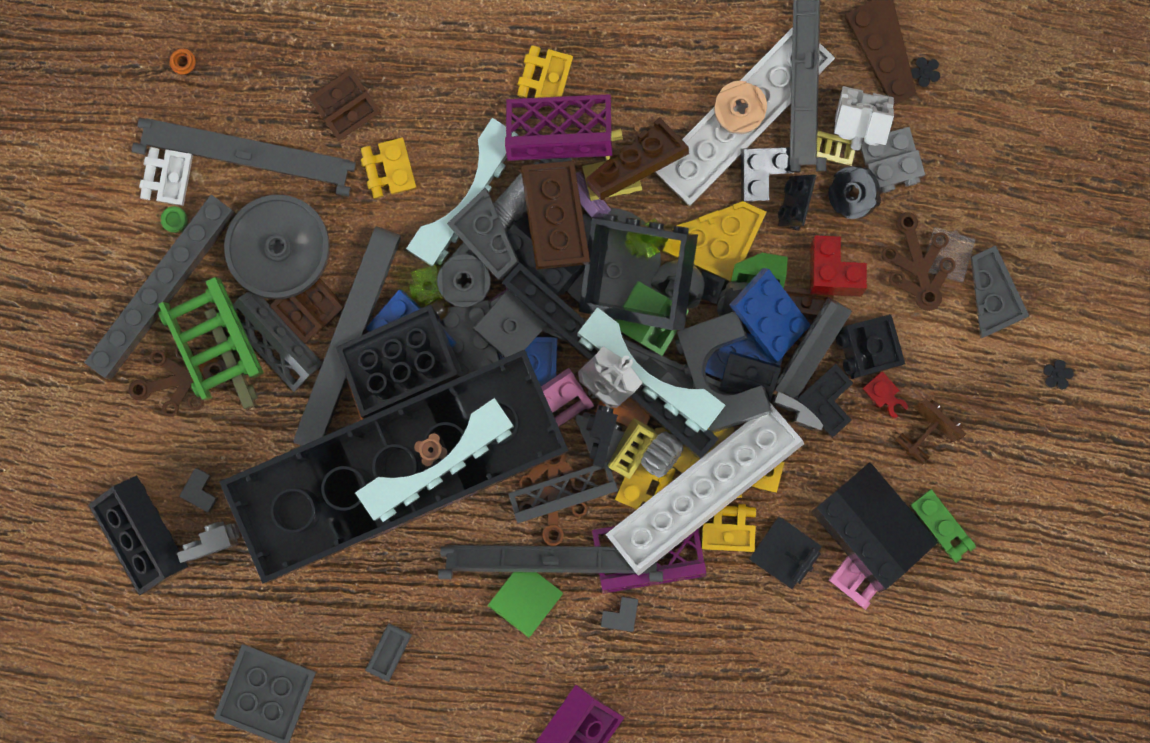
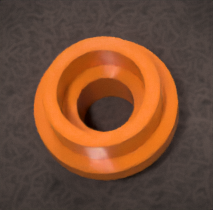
(177, 55)

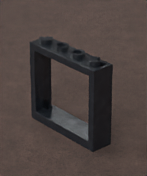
(594, 272)

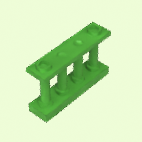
(226, 317)

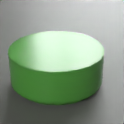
(174, 219)

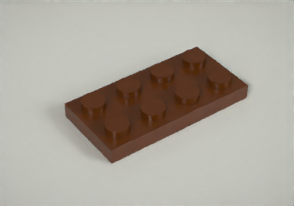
(555, 215)

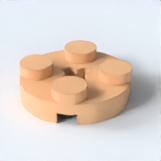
(745, 93)

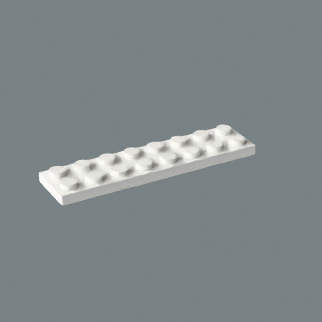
(713, 147)
(704, 490)

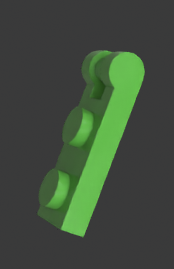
(942, 525)

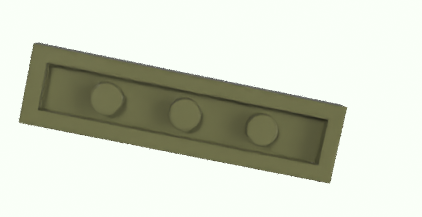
(246, 392)

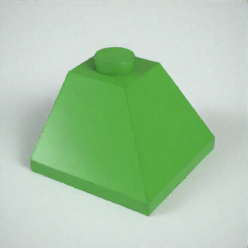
(749, 268)

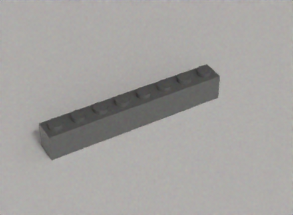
(160, 287)

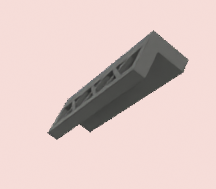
(276, 336)
(812, 348)
(564, 502)

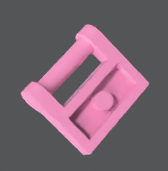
(561, 391)
(848, 579)

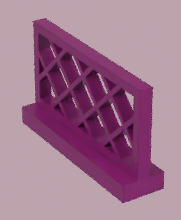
(558, 143)
(671, 572)

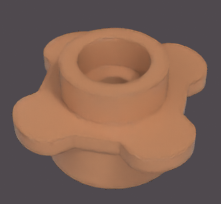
(438, 450)

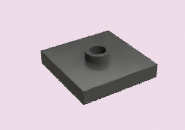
(509, 325)

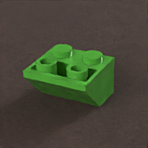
(648, 300)

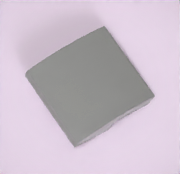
(802, 417)

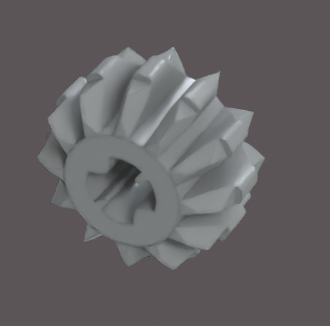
(662, 454)

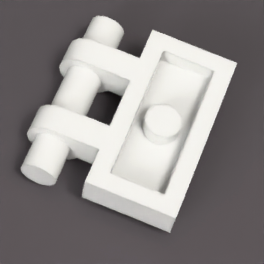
(173, 178)

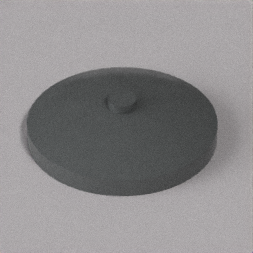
(277, 246)

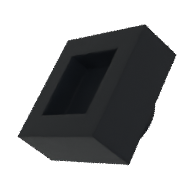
(713, 286)

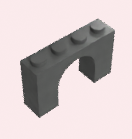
(698, 345)

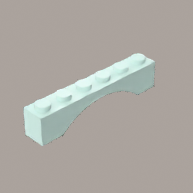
(434, 238)
(695, 405)
(484, 426)

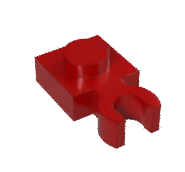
(882, 391)

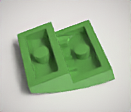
(525, 600)

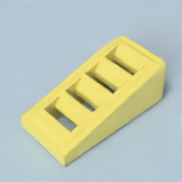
(835, 158)
(625, 444)

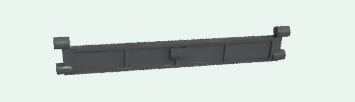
(805, 86)
(245, 152)
(537, 559)

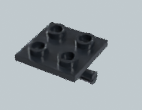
(786, 553)

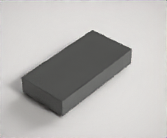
(388, 652)

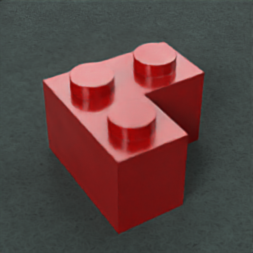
(831, 275)

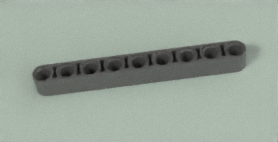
(351, 325)

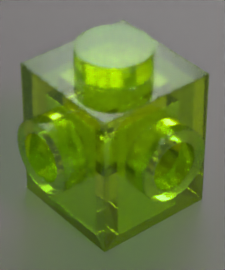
(644, 244)
(425, 285)

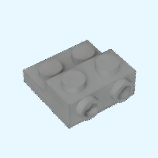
(894, 162)
(213, 540)

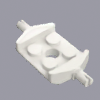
(609, 377)

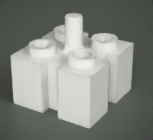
(863, 116)

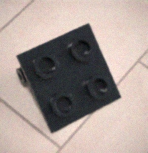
(796, 201)

